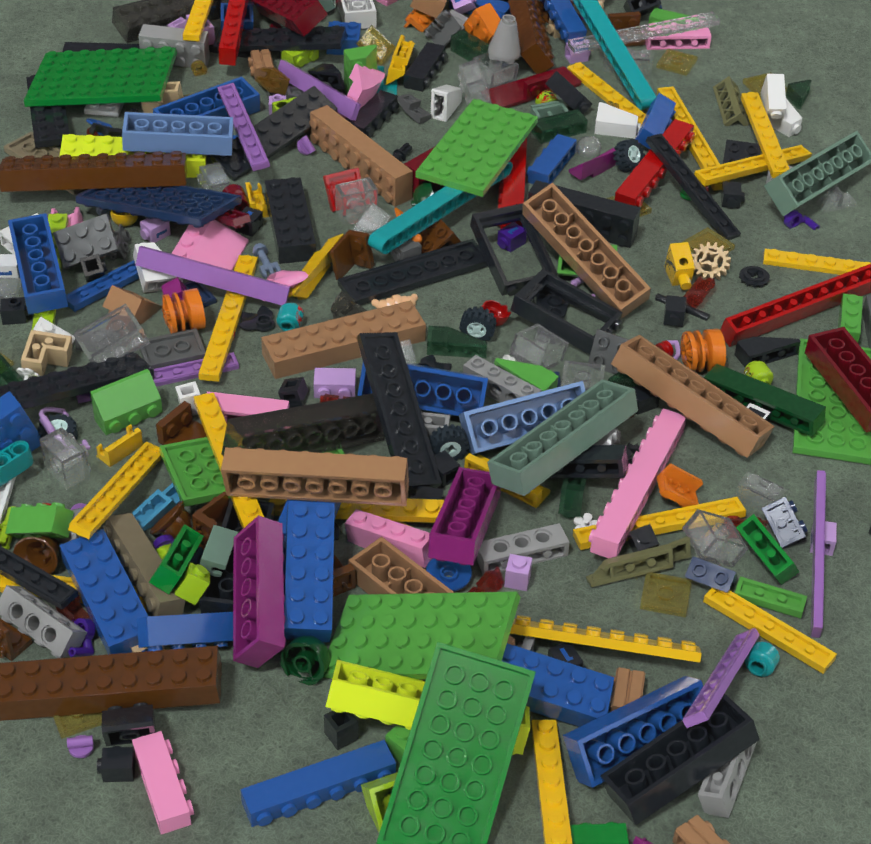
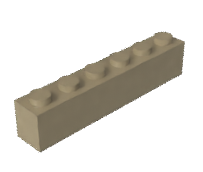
(140, 563)

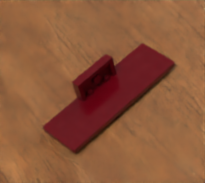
(528, 88)

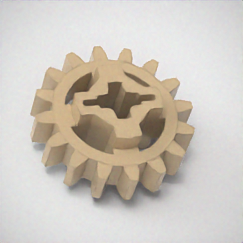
(711, 258)

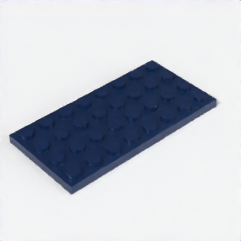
(167, 203)

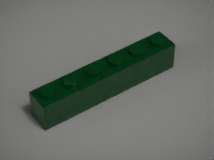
(785, 406)

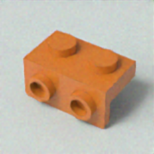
(419, 20)
(679, 485)

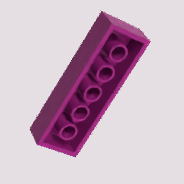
(464, 517)
(258, 592)

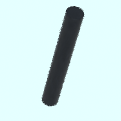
(690, 310)

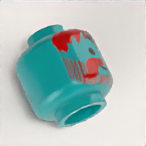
(290, 316)

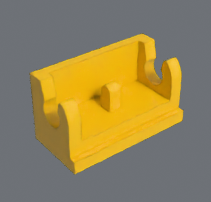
(256, 198)
(121, 447)

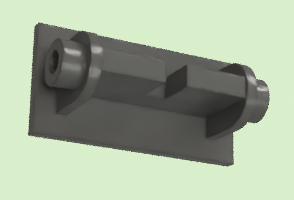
(122, 237)

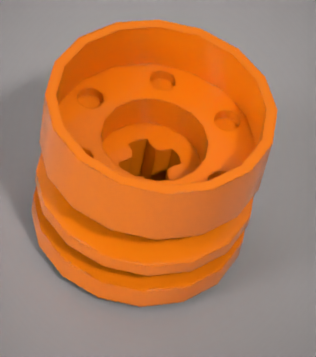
(183, 311)
(703, 350)

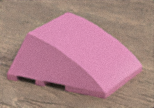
(364, 85)

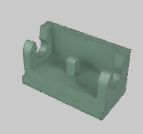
(548, 108)
(218, 550)

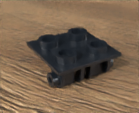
(740, 150)

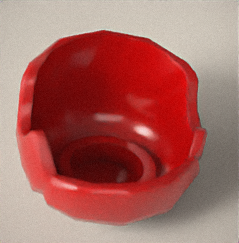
(499, 311)

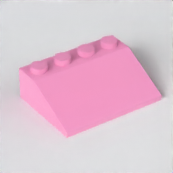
(211, 245)

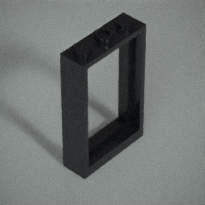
(504, 216)
(545, 280)

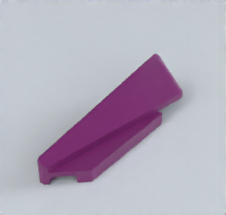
(595, 166)

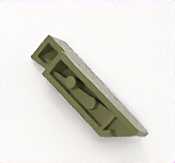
(640, 562)

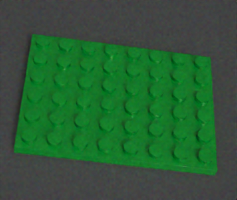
(101, 76)

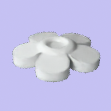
(26, 373)
(585, 521)

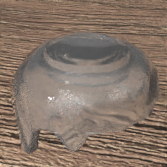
(588, 147)

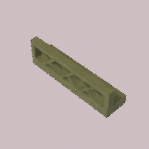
(733, 99)

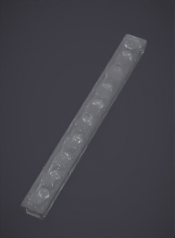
(650, 31)

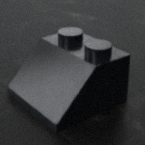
(124, 724)

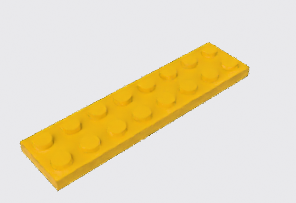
(614, 640)

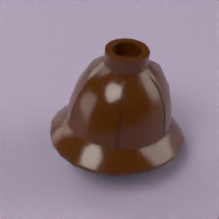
(173, 521)
(39, 551)

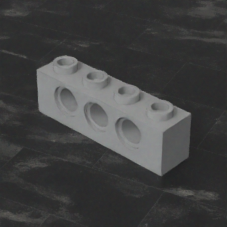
(501, 384)
(539, 544)
(40, 621)
(722, 786)

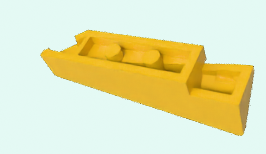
(399, 59)
(315, 268)

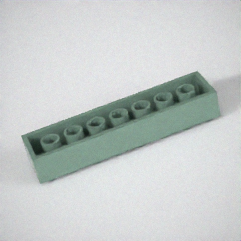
(819, 173)
(562, 437)

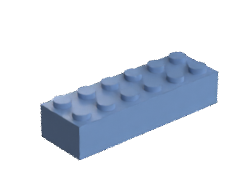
(177, 133)
(510, 420)

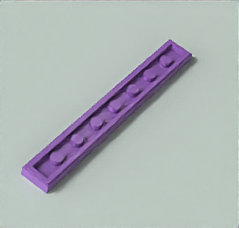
(304, 81)
(243, 127)
(212, 275)
(177, 373)
(818, 554)
(720, 678)

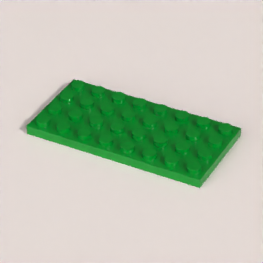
(457, 750)

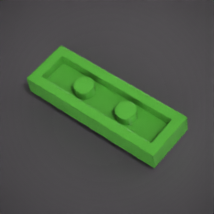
(771, 597)

